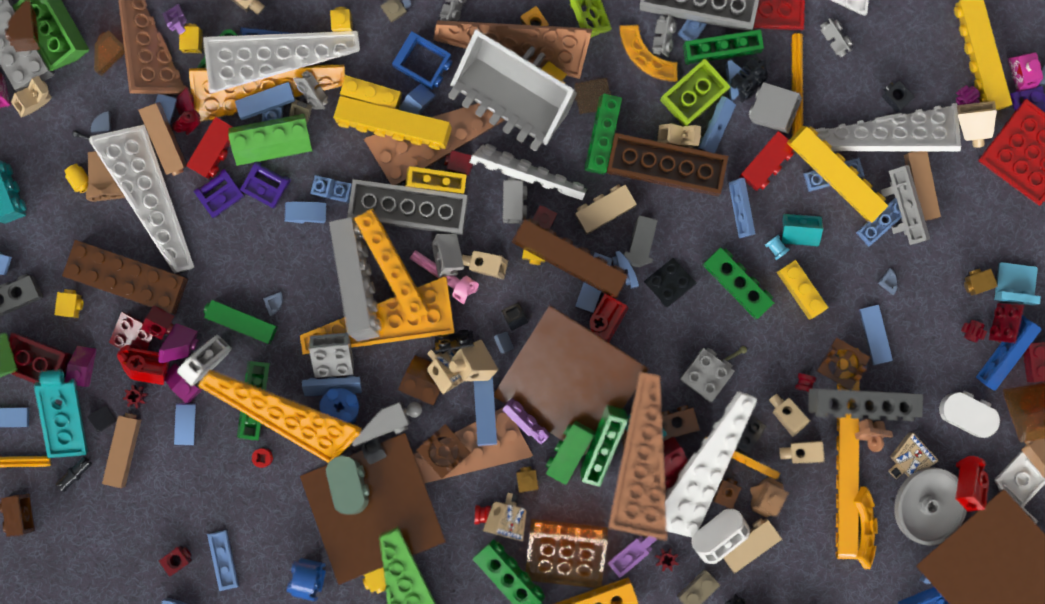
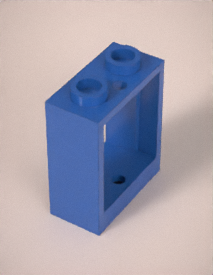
(406, 50)

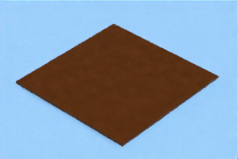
(568, 375)
(395, 500)
(991, 558)

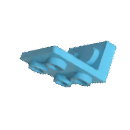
(1016, 284)

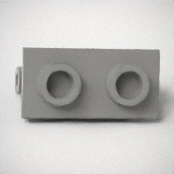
(452, 11)
(841, 43)
(664, 44)
(314, 97)

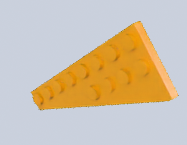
(223, 102)
(395, 321)
(302, 425)

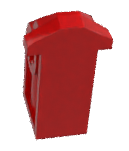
(611, 313)
(147, 365)
(972, 483)

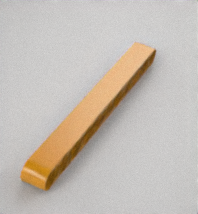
(848, 473)

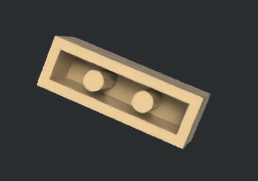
(605, 208)
(760, 539)

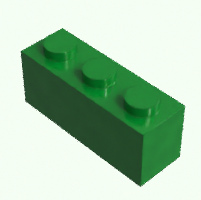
(569, 452)

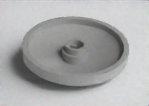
(928, 506)

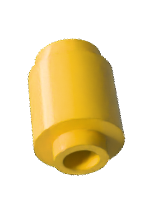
(77, 178)

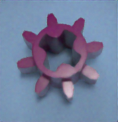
(967, 95)

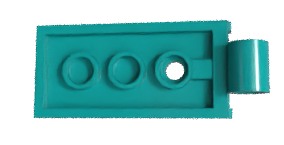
(60, 423)

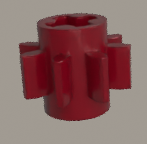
(974, 331)
(130, 393)
(661, 557)

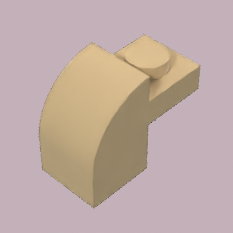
(31, 98)
(679, 135)

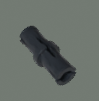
(74, 474)

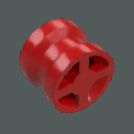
(265, 455)
(481, 514)

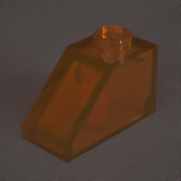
(107, 52)

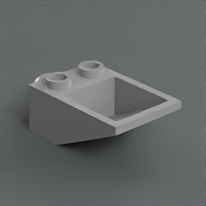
(388, 420)

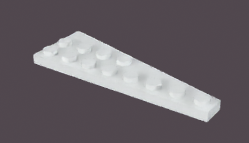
(255, 57)
(917, 131)
(138, 175)
(701, 476)

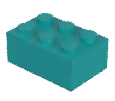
(10, 203)

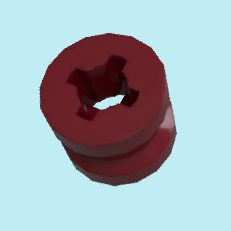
(805, 382)

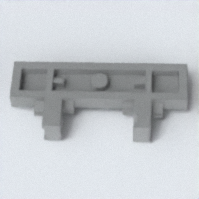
(912, 216)

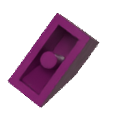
(178, 344)
(81, 366)
(180, 385)

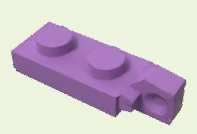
(175, 19)
(525, 421)
(631, 555)

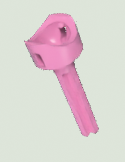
(462, 287)

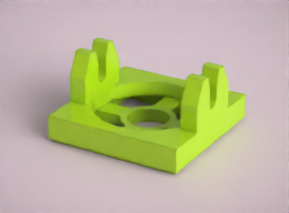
(597, 7)

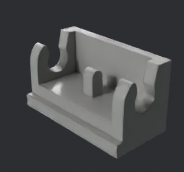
(447, 254)

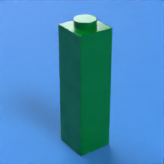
(240, 321)

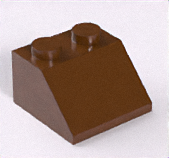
(23, 29)
(418, 381)
(17, 515)

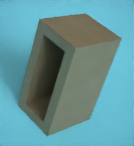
(698, 589)

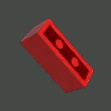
(211, 149)
(767, 162)

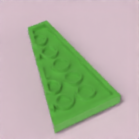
(401, 572)

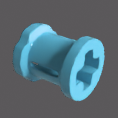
(777, 247)

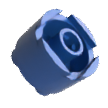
(341, 399)
(306, 579)

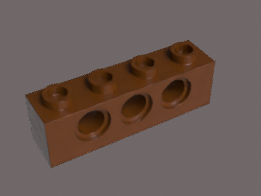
(688, 423)

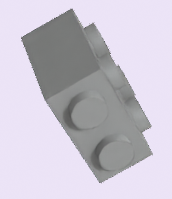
(775, 107)
(513, 198)
(331, 355)
(707, 374)

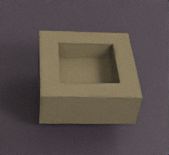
(393, 9)
(300, 108)

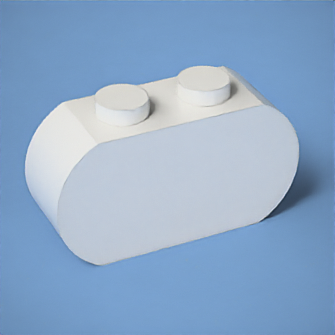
(204, 360)
(969, 414)
(720, 536)

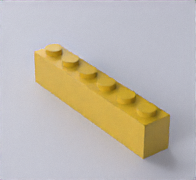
(982, 52)
(392, 122)
(837, 173)

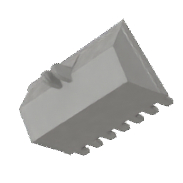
(512, 89)

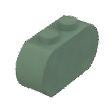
(347, 485)

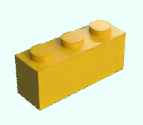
(370, 93)
(435, 180)
(802, 289)

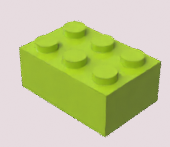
(695, 93)

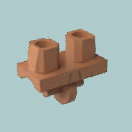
(873, 434)

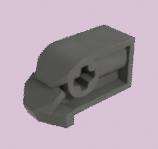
(641, 242)

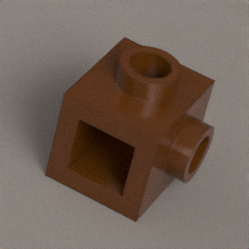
(727, 493)

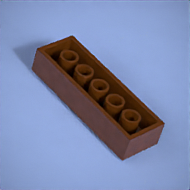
(667, 164)
(569, 258)
(125, 277)

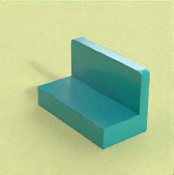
(802, 230)

